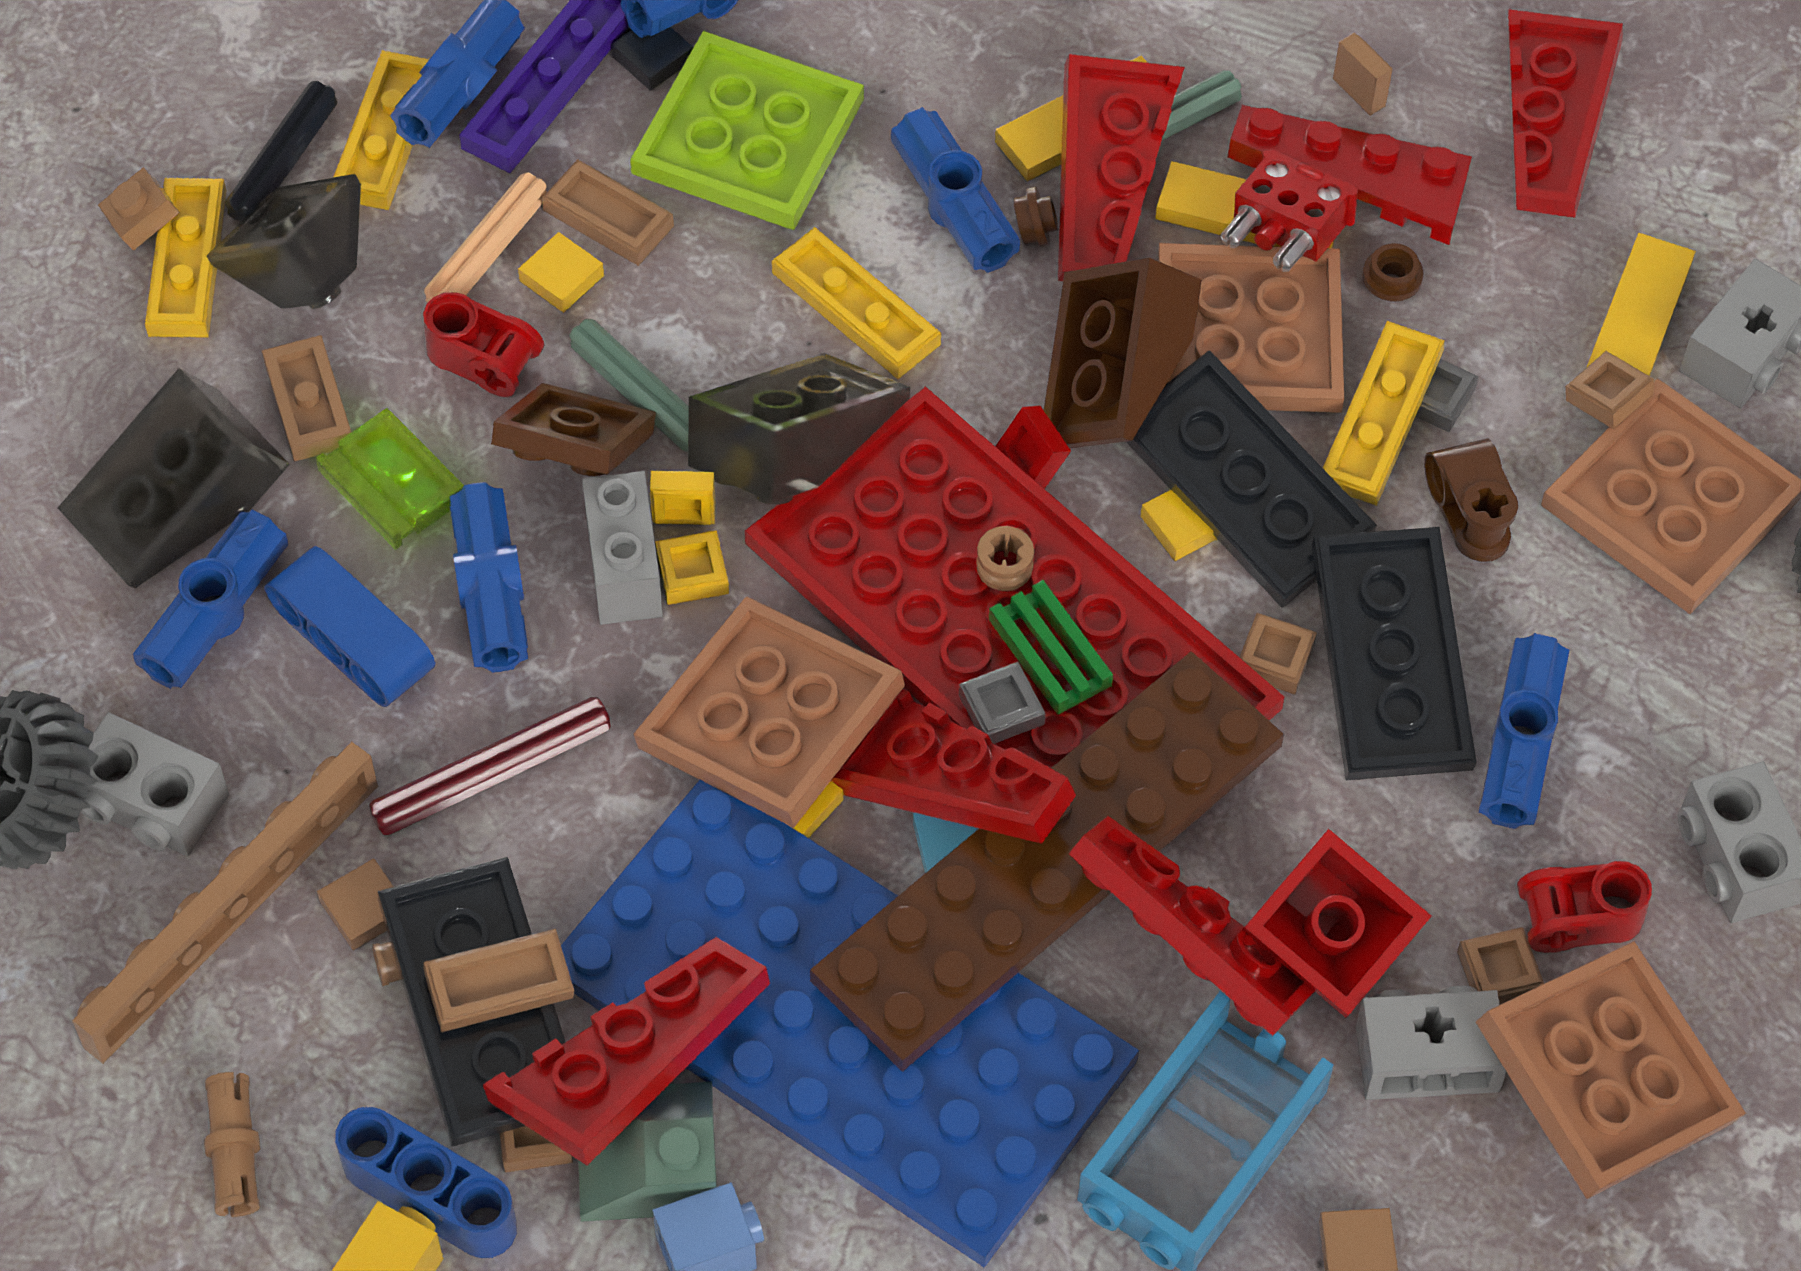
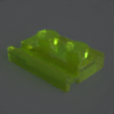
(390, 477)

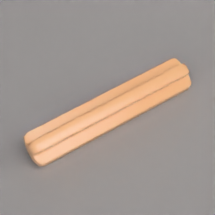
(489, 237)

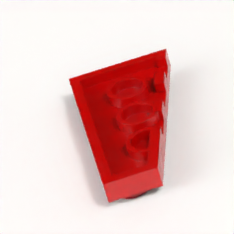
(1109, 153)
(953, 773)
(611, 1071)

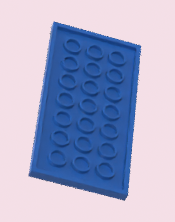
(947, 1141)

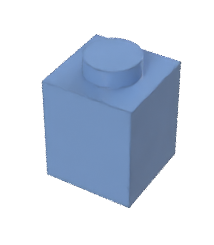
(709, 1232)

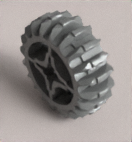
(41, 776)

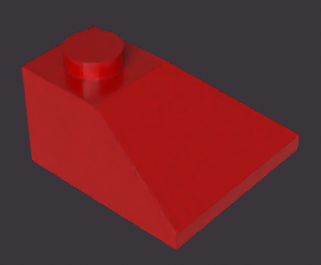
(1337, 923)

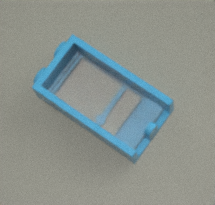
(1199, 1139)

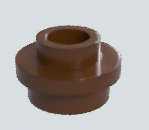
(1035, 217)
(1395, 260)

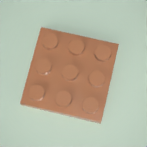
(1267, 324)
(1674, 496)
(769, 710)
(1610, 1069)

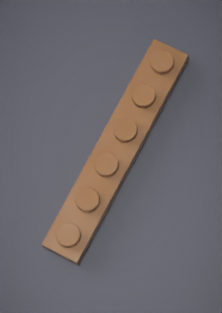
(213, 915)

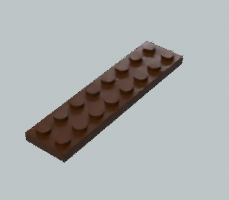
(1009, 898)

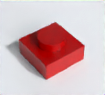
(1034, 444)

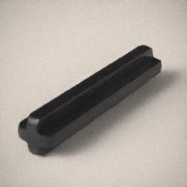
(282, 149)

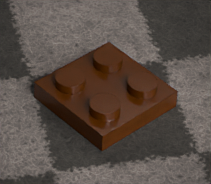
(573, 429)

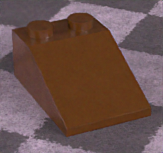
(1117, 347)

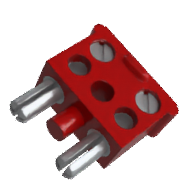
(1291, 207)

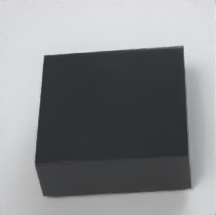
(652, 57)

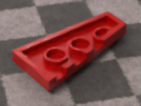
(1558, 99)
(1388, 172)
(1192, 922)

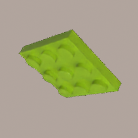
(747, 130)

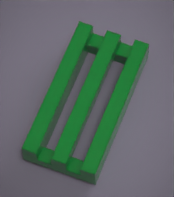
(1024, 606)

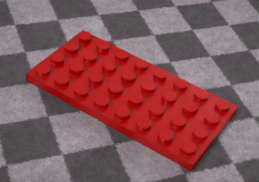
(894, 567)

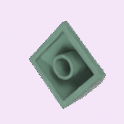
(655, 1159)

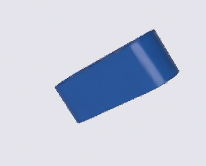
(350, 626)
(412, 1155)

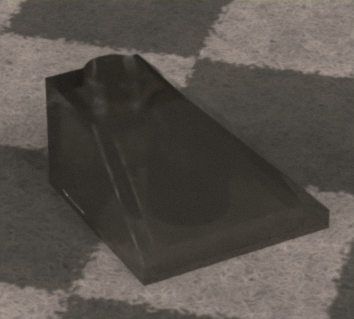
(296, 243)

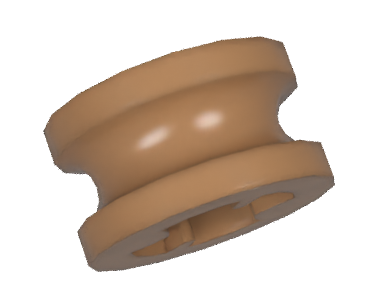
(1003, 576)

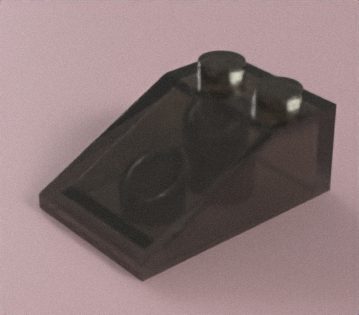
(788, 425)
(172, 479)

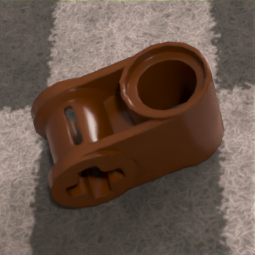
(1473, 497)

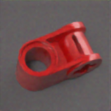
(487, 348)
(1577, 905)

